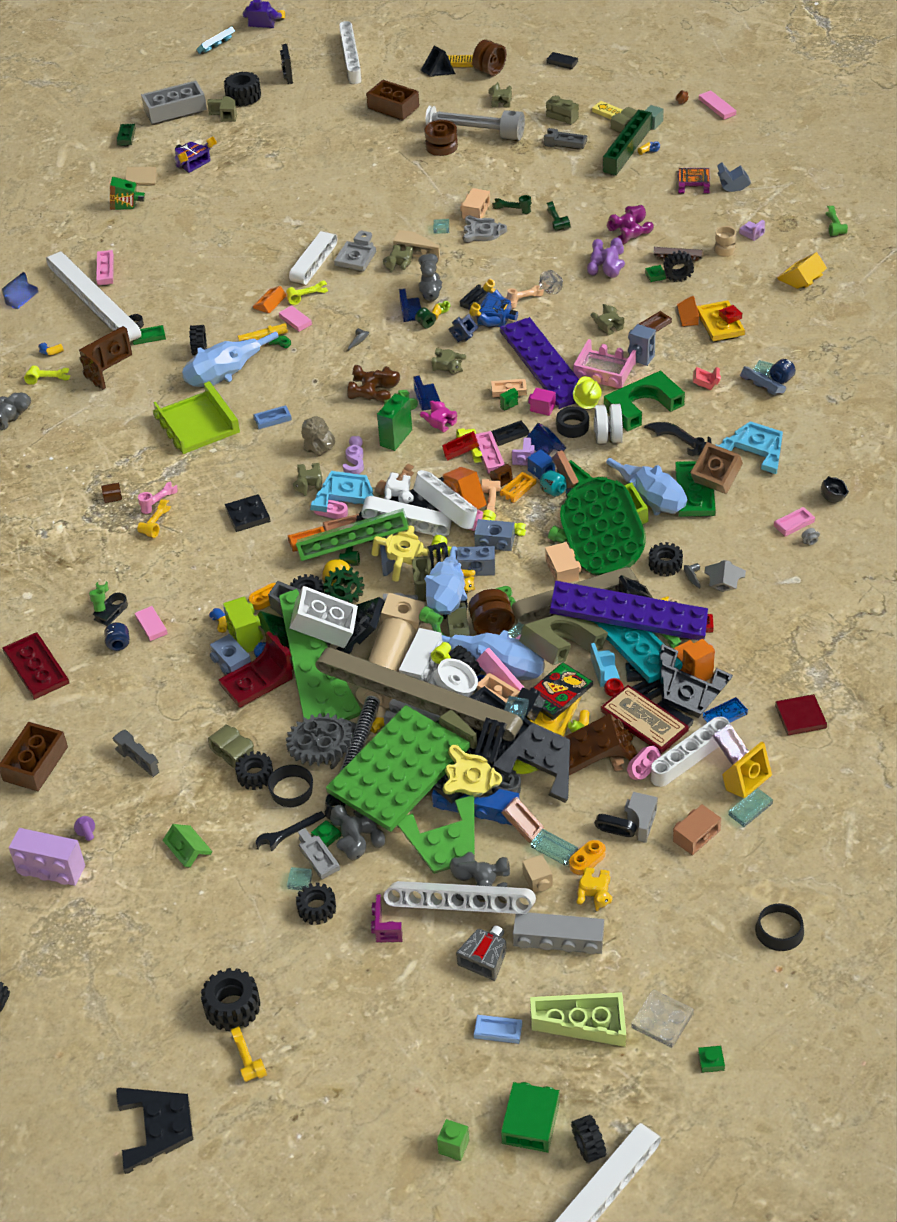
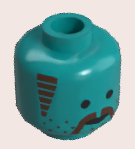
(553, 483)

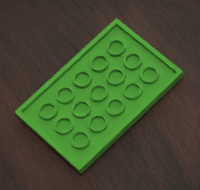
(396, 768)

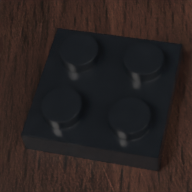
(286, 64)
(247, 513)

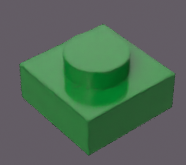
(655, 273)
(509, 399)
(327, 833)
(711, 1059)

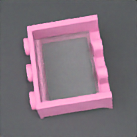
(604, 367)

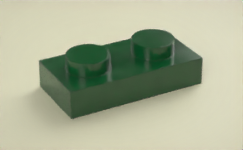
(126, 134)

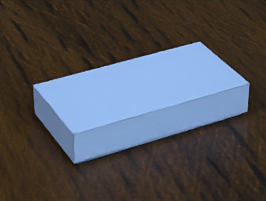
(498, 1029)

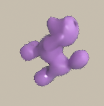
(607, 257)

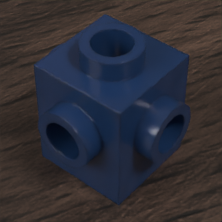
(463, 328)

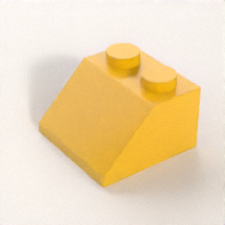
(803, 271)
(748, 772)

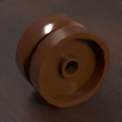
(489, 57)
(441, 138)
(491, 612)

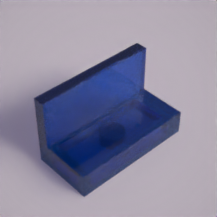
(18, 291)
(408, 306)
(425, 393)
(545, 439)

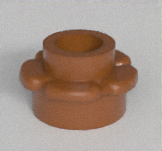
(682, 97)

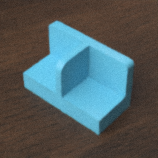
(603, 665)

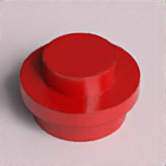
(613, 686)

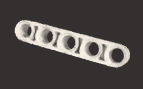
(313, 258)
(445, 499)
(422, 519)
(686, 753)

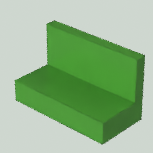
(185, 844)

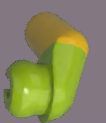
(441, 308)
(583, 721)

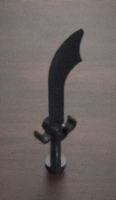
(669, 428)

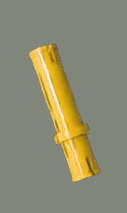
(280, 329)

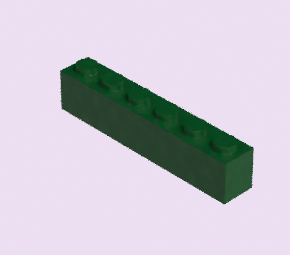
(627, 142)

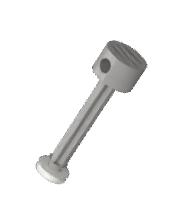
(510, 124)

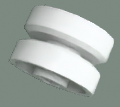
(611, 423)
(455, 676)

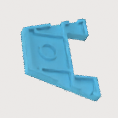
(758, 440)
(342, 487)

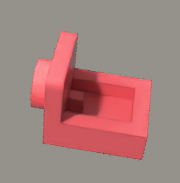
(705, 378)

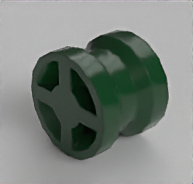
(425, 317)

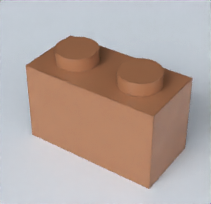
(696, 829)

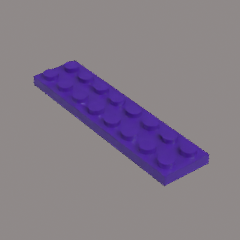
(541, 359)
(629, 610)

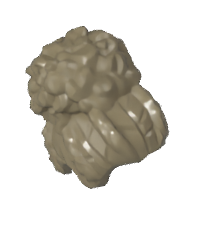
(317, 435)

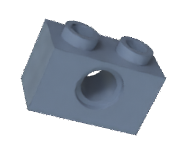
(643, 341)
(495, 533)
(479, 559)
(228, 654)

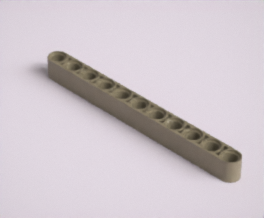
(414, 691)

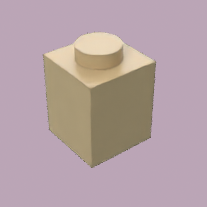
(537, 873)

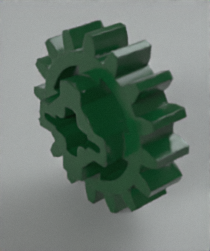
(345, 578)

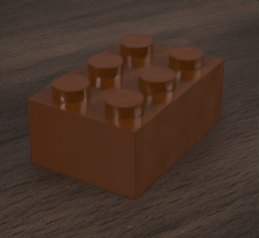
(392, 99)
(33, 756)

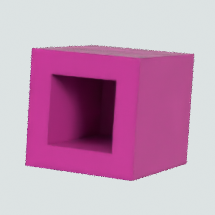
(542, 401)

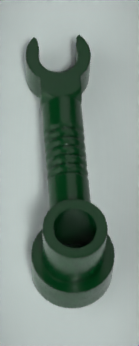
(524, 204)
(558, 223)
(350, 556)

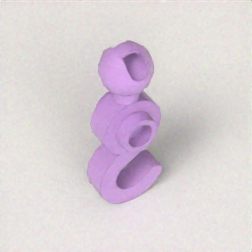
(354, 455)

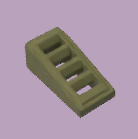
(455, 724)

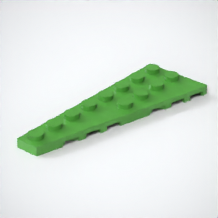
(316, 690)

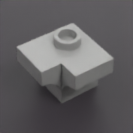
(724, 575)

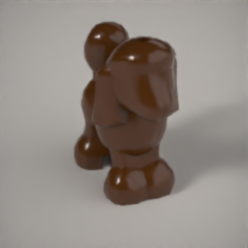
(370, 380)

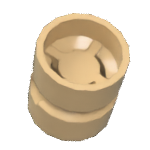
(725, 241)

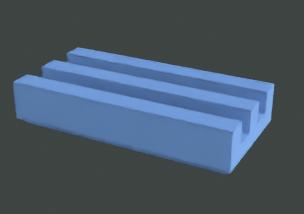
(272, 417)

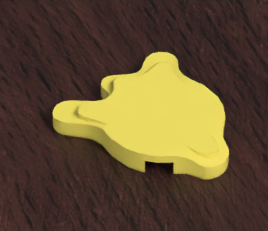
(469, 774)

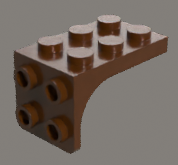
(104, 354)
(599, 740)

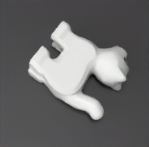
(398, 488)

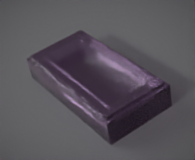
(730, 743)

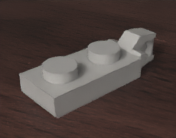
(317, 854)

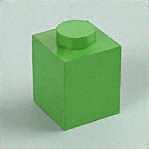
(453, 1139)

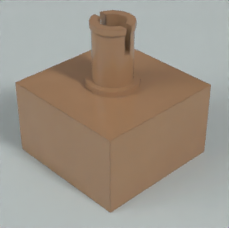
(716, 468)

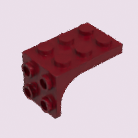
(261, 675)

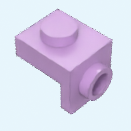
(519, 457)

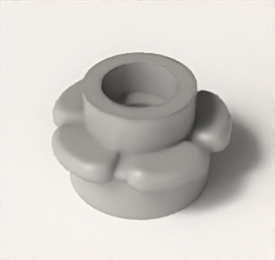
(810, 536)

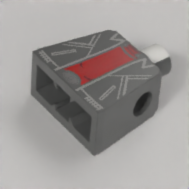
(483, 952)

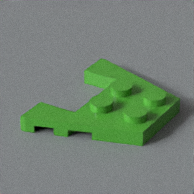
(443, 843)

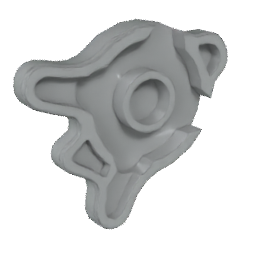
(482, 229)

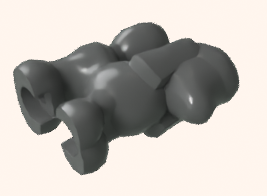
(430, 280)
(12, 407)
(351, 829)
(483, 872)

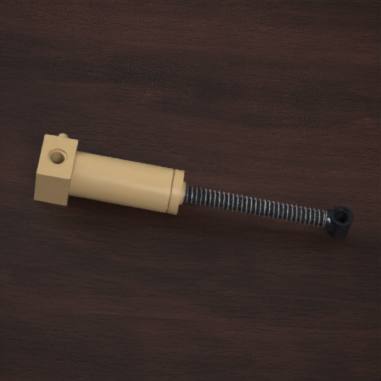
(395, 635)

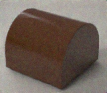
(502, 474)
(111, 492)

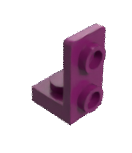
(384, 931)

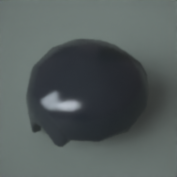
(834, 489)

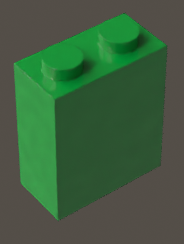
(394, 422)
(530, 1116)

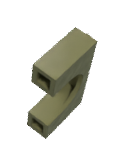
(546, 641)

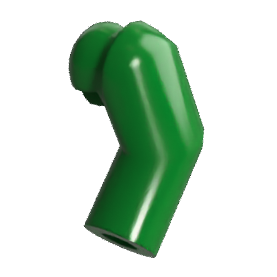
(283, 341)

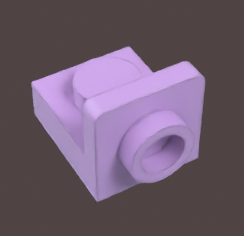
(753, 230)

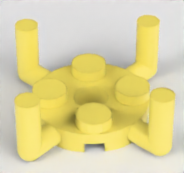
(396, 552)

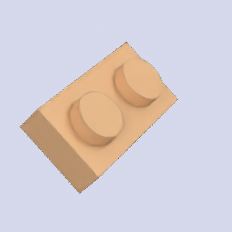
(502, 386)

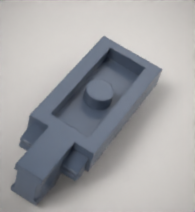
(762, 380)

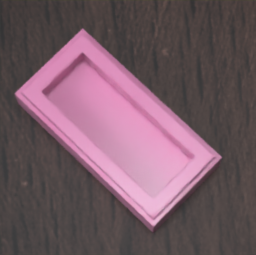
(295, 318)
(794, 521)
(151, 623)

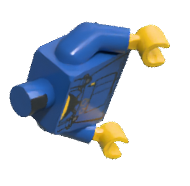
(494, 309)

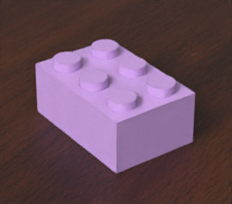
(47, 856)

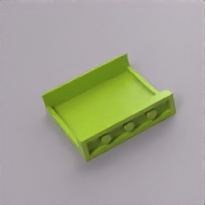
(197, 420)

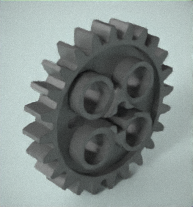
(319, 739)

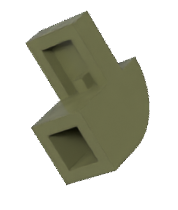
(224, 107)
(458, 622)

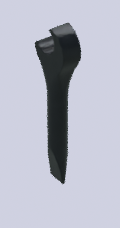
(275, 838)

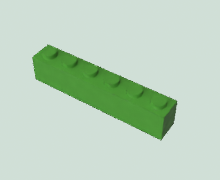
(352, 534)

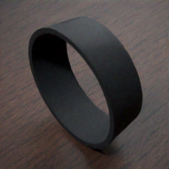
(290, 771)
(777, 943)

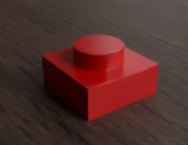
(730, 314)

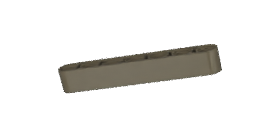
(539, 605)

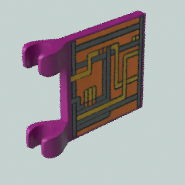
(694, 177)

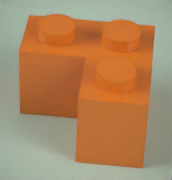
(467, 485)
(697, 658)

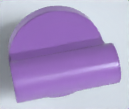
(84, 827)

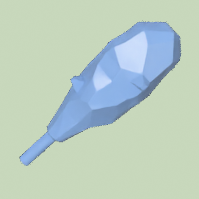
(221, 360)
(654, 487)
(445, 585)
(513, 654)

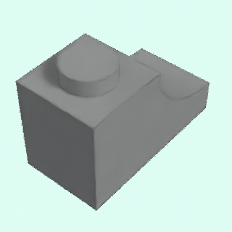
(641, 811)

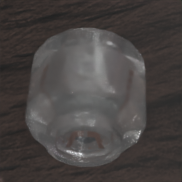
(551, 282)

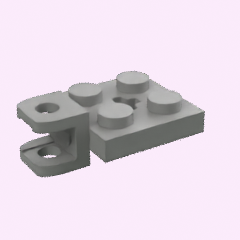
(361, 248)

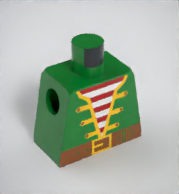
(124, 194)

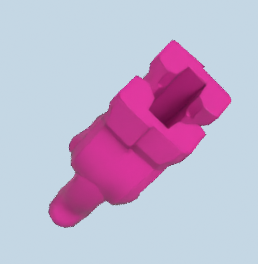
(440, 416)

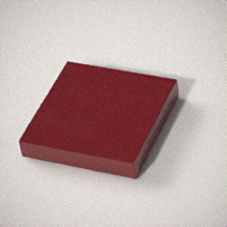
(801, 714)

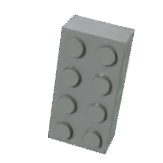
(174, 102)

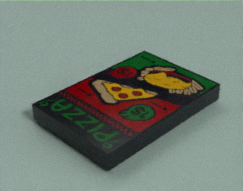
(561, 689)

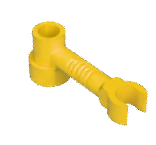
(150, 528)
(251, 1068)

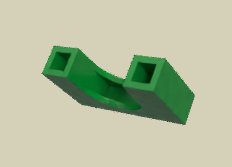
(655, 386)

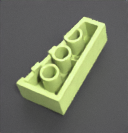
(581, 1016)

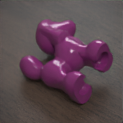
(630, 222)

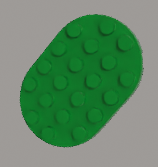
(602, 525)

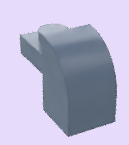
(734, 180)

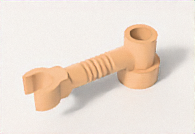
(513, 295)
(491, 487)

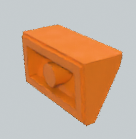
(270, 300)
(688, 312)

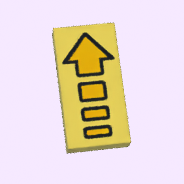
(605, 109)

